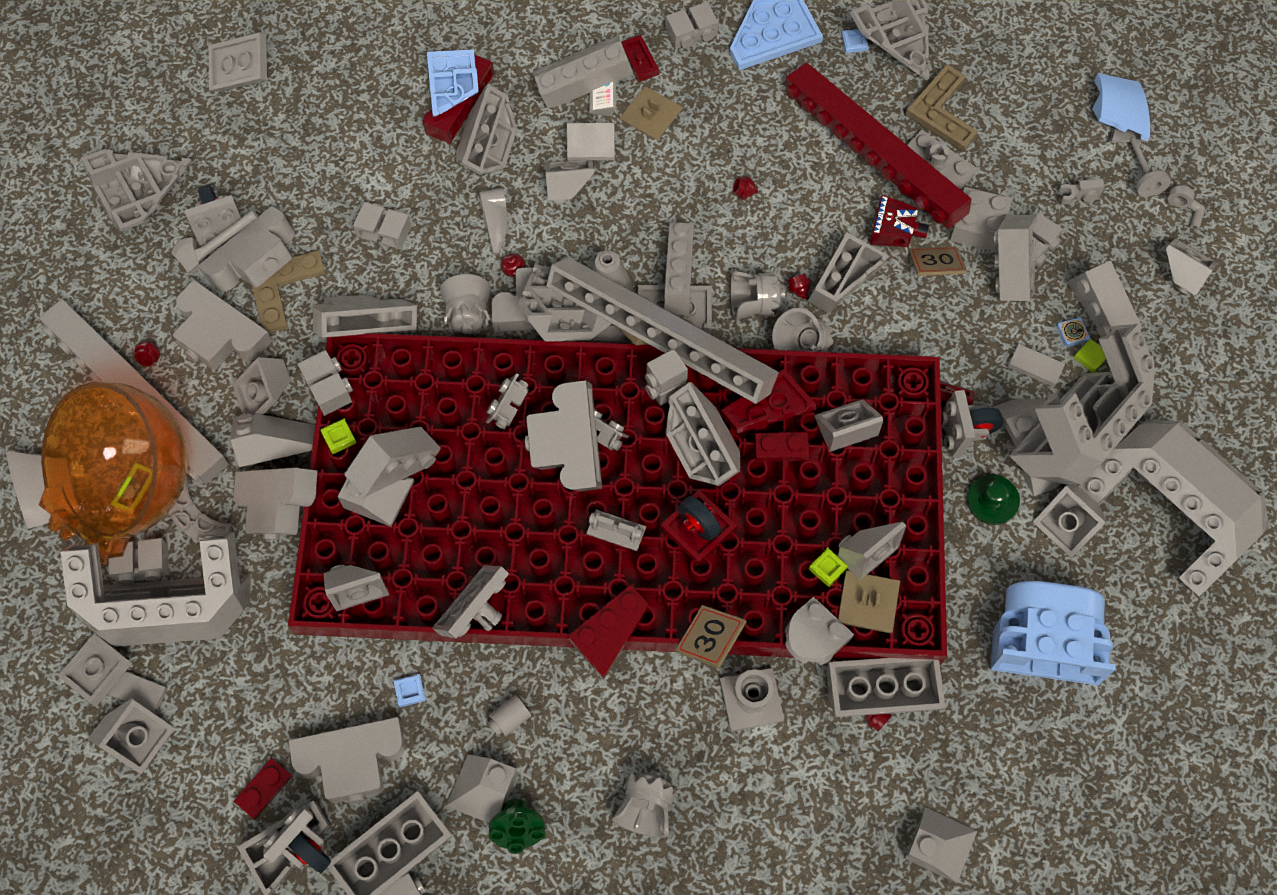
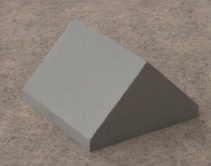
(590, 141)
(849, 424)

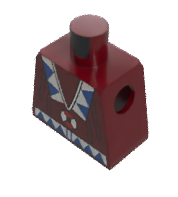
(896, 224)

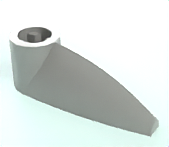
(495, 216)

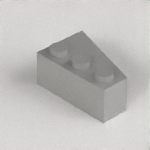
(269, 874)

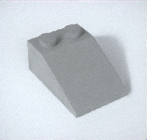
(266, 438)

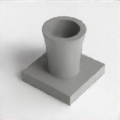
(750, 712)

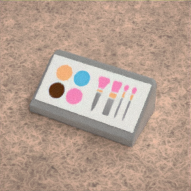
(603, 100)

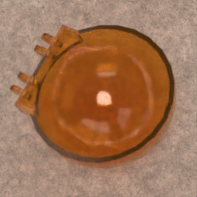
(91, 448)

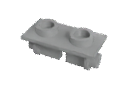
(511, 392)
(609, 432)
(615, 530)

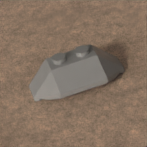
(487, 133)
(701, 437)

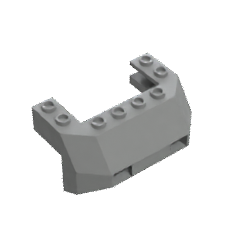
(1093, 414)
(1197, 483)
(158, 609)

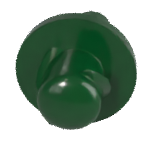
(993, 500)
(516, 827)

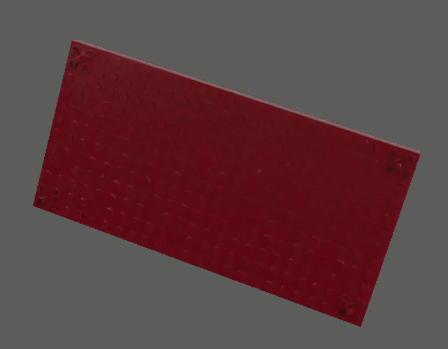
(495, 509)

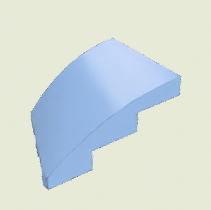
(451, 78)
(1122, 105)

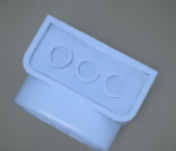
(1053, 633)

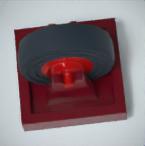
(698, 526)

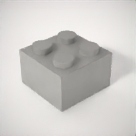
(985, 217)

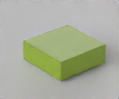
(1091, 356)
(338, 436)
(828, 567)

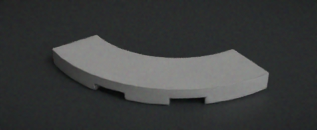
(192, 521)

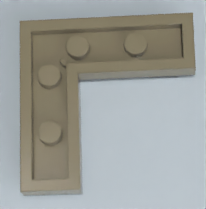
(929, 112)
(268, 295)

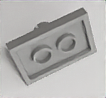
(237, 62)
(943, 159)
(473, 604)

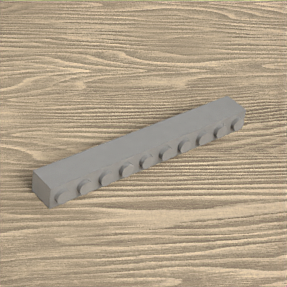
(662, 329)
(107, 365)

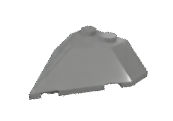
(899, 30)
(131, 183)
(554, 314)

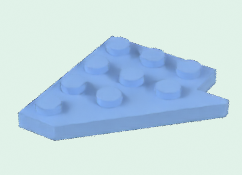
(772, 31)

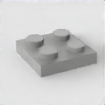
(95, 669)

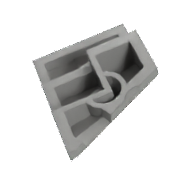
(28, 485)

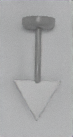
(1153, 181)

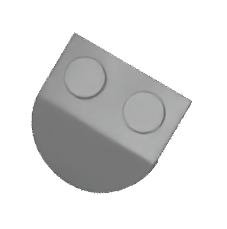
(815, 634)

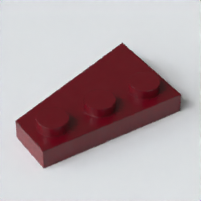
(784, 402)
(607, 631)

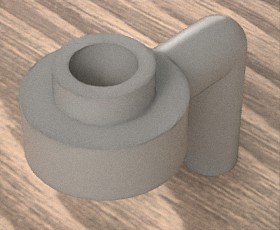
(1183, 197)

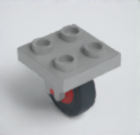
(211, 215)
(967, 423)
(306, 849)

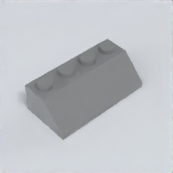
(582, 72)
(884, 686)
(389, 848)

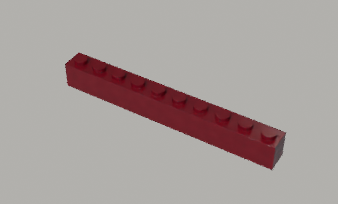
(878, 146)

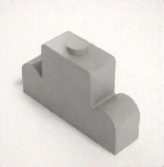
(251, 253)
(505, 309)
(362, 315)
(216, 329)
(567, 437)
(274, 499)
(349, 758)

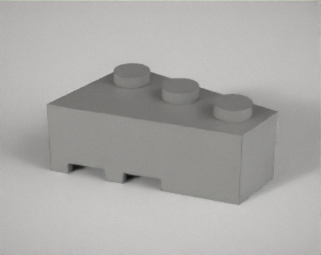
(1015, 258)
(847, 270)
(1104, 298)
(391, 458)

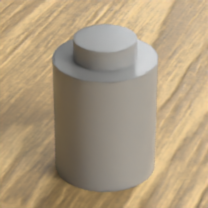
(508, 716)

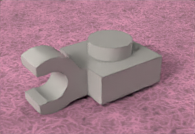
(1085, 190)

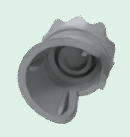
(755, 294)
(466, 302)
(801, 331)
(646, 805)

